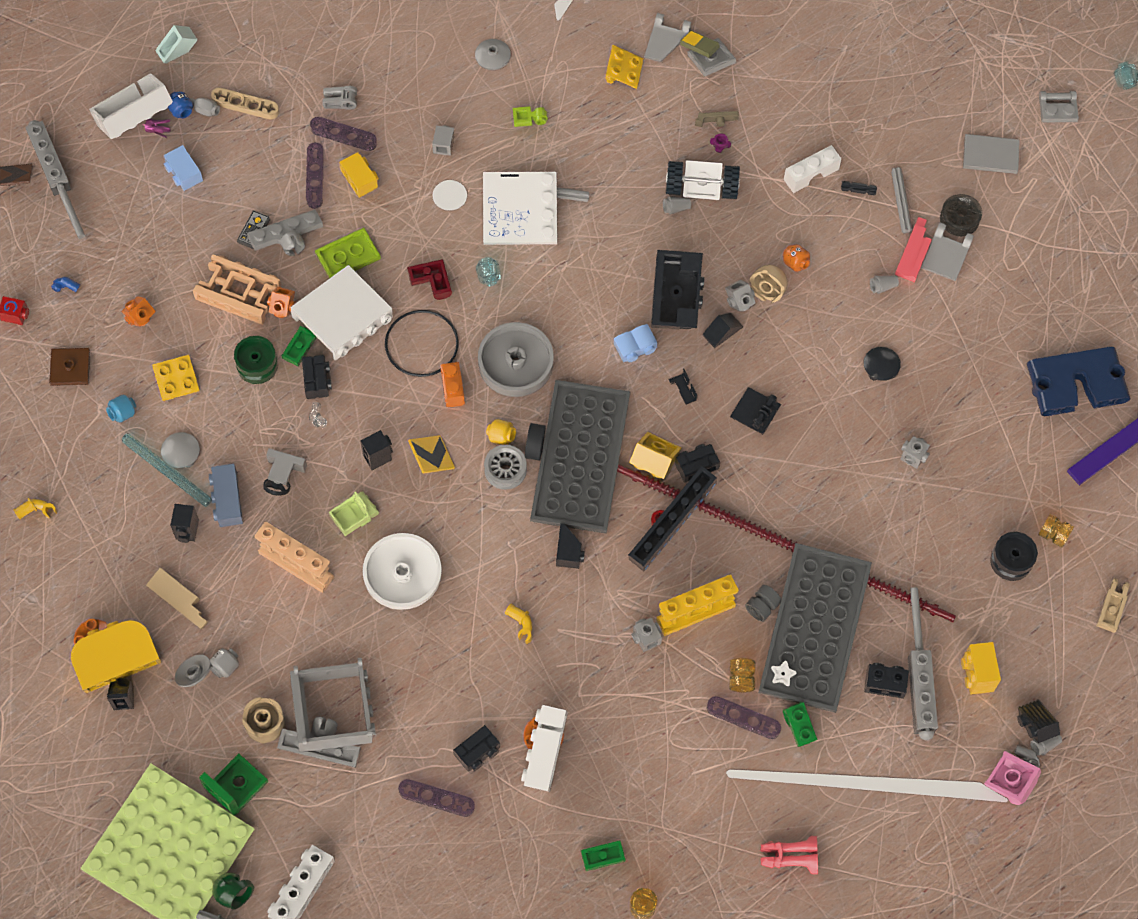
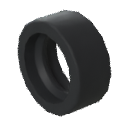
(535, 441)

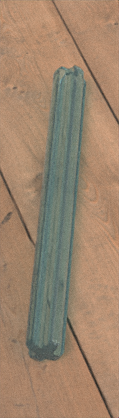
(166, 469)

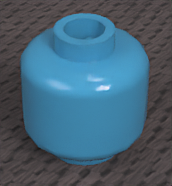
(121, 408)

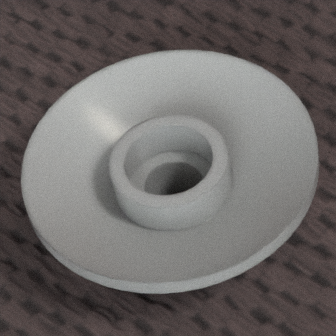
(492, 60)
(192, 671)

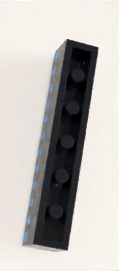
(672, 518)

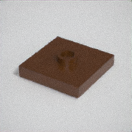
(69, 366)

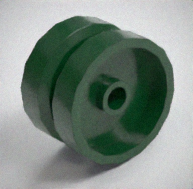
(255, 359)

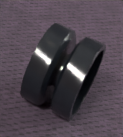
(1013, 556)

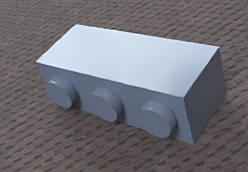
(226, 495)

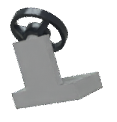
(281, 470)

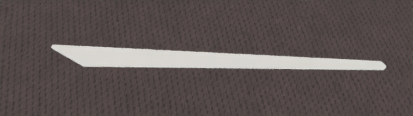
(941, 788)

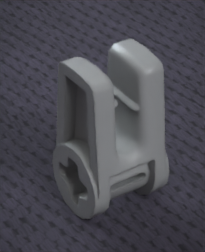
(340, 98)

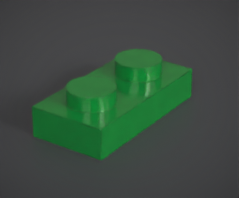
(299, 346)
(603, 855)

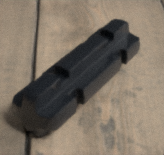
(858, 188)

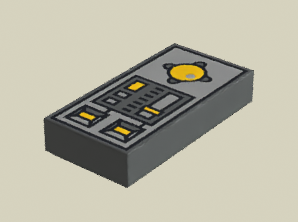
(254, 222)

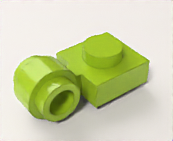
(523, 116)

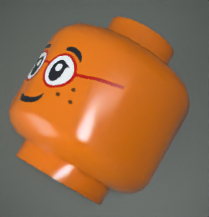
(796, 257)

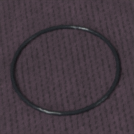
(413, 312)

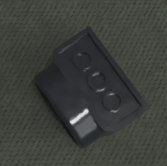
(679, 273)

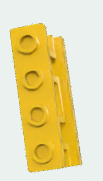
(697, 605)

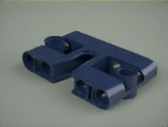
(1091, 367)

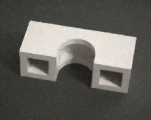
(801, 173)

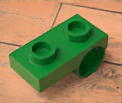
(800, 724)

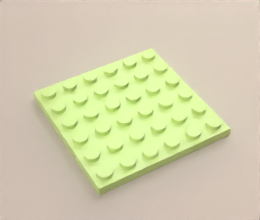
(167, 847)

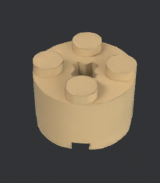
(267, 709)

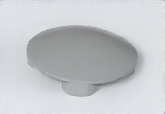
(180, 450)

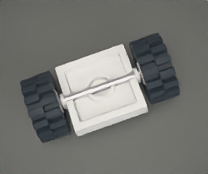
(702, 180)

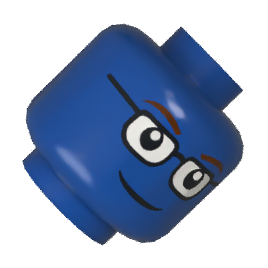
(181, 105)

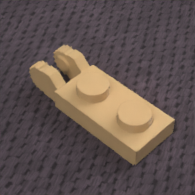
(1113, 607)

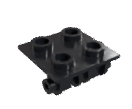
(756, 410)

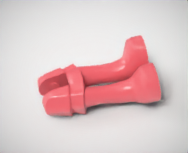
(809, 861)

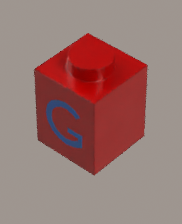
(13, 310)

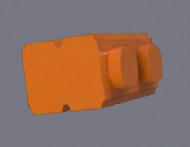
(452, 384)

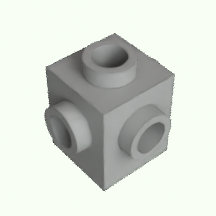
(740, 295)
(915, 451)
(646, 634)

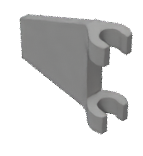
(664, 39)

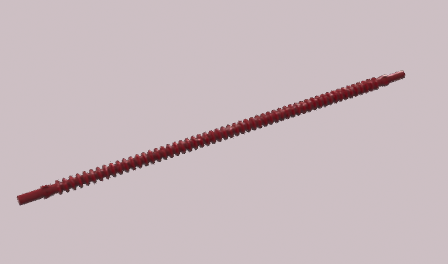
(638, 477)

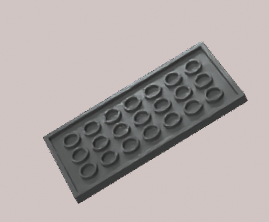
(580, 456)
(816, 626)

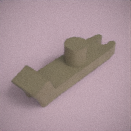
(718, 117)

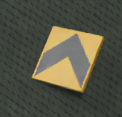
(431, 454)

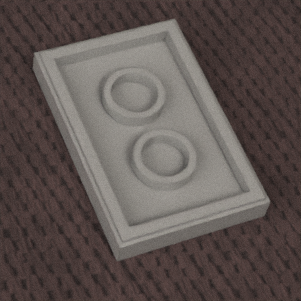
(991, 153)

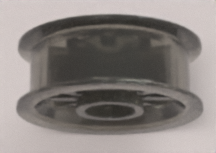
(963, 205)

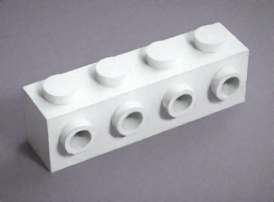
(303, 884)

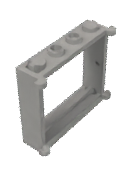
(299, 677)

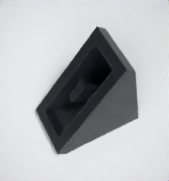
(721, 329)

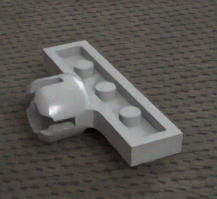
(286, 233)
(342, 755)

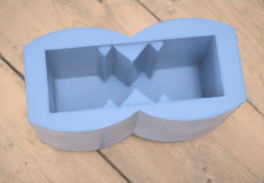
(635, 343)

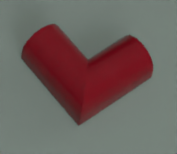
(435, 274)

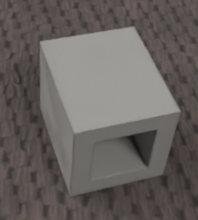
(443, 140)

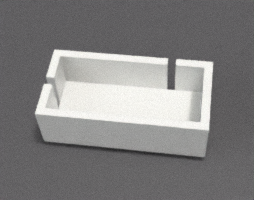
(128, 108)
(545, 749)

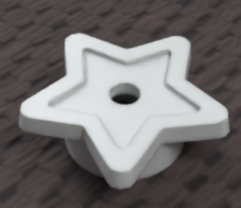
(783, 678)

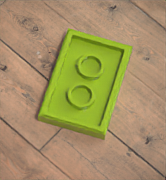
(352, 250)

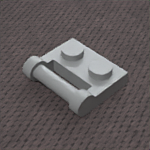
(1058, 111)

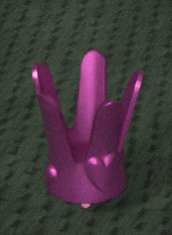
(152, 127)

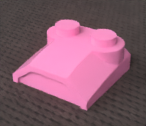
(1013, 778)

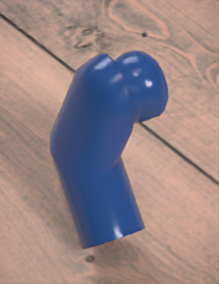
(65, 282)

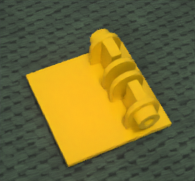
(624, 67)
(175, 377)

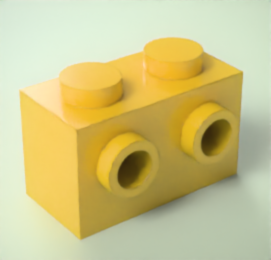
(358, 174)

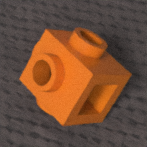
(281, 302)
(138, 311)

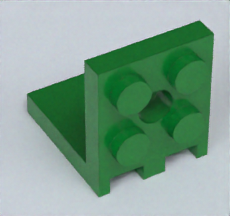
(223, 786)

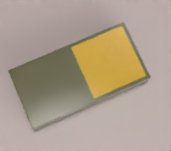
(699, 44)

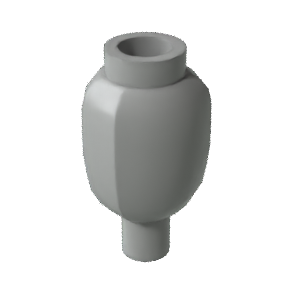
(206, 106)

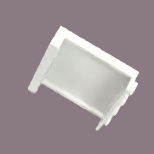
(342, 312)

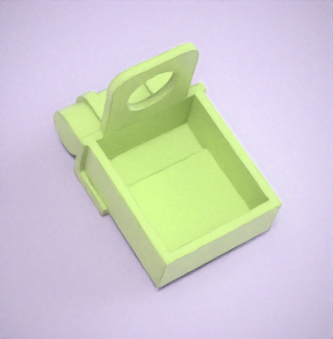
(353, 513)

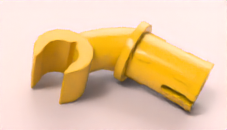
(31, 505)
(523, 619)

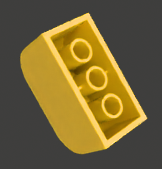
(113, 654)

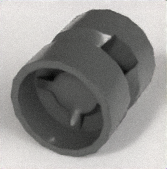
(763, 603)

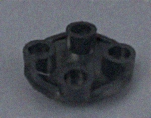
(882, 364)

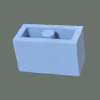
(183, 168)

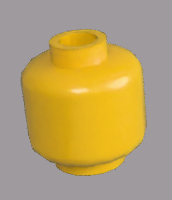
(501, 432)

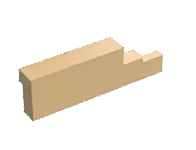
(177, 596)

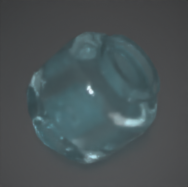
(1126, 75)
(488, 271)

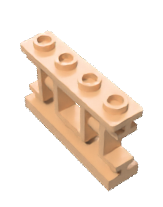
(230, 301)
(294, 557)

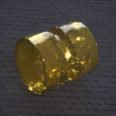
(1056, 530)
(742, 672)
(643, 903)

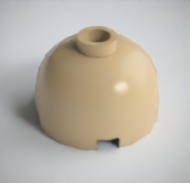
(769, 283)

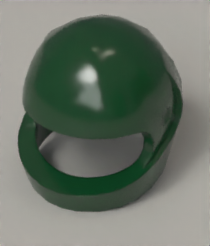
(228, 886)

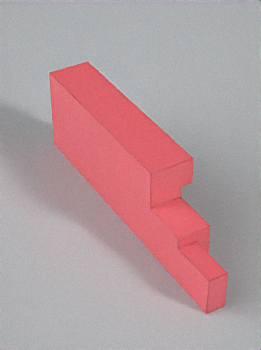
(914, 252)

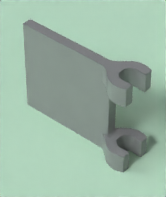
(946, 255)

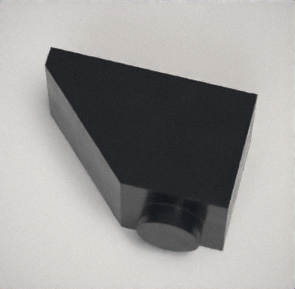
(569, 549)
(121, 694)

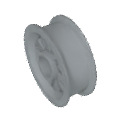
(518, 470)

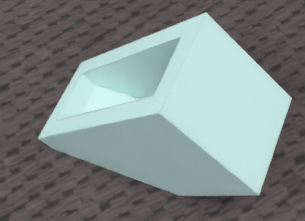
(176, 43)

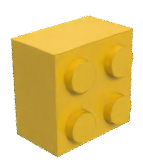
(981, 668)

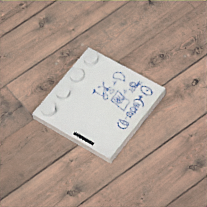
(519, 208)

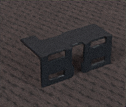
(684, 391)

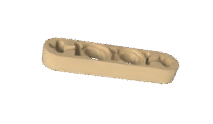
(244, 105)

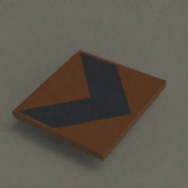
(15, 174)

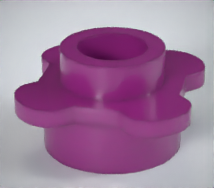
(720, 138)

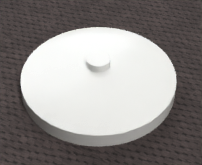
(402, 571)

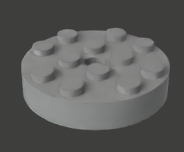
(522, 375)

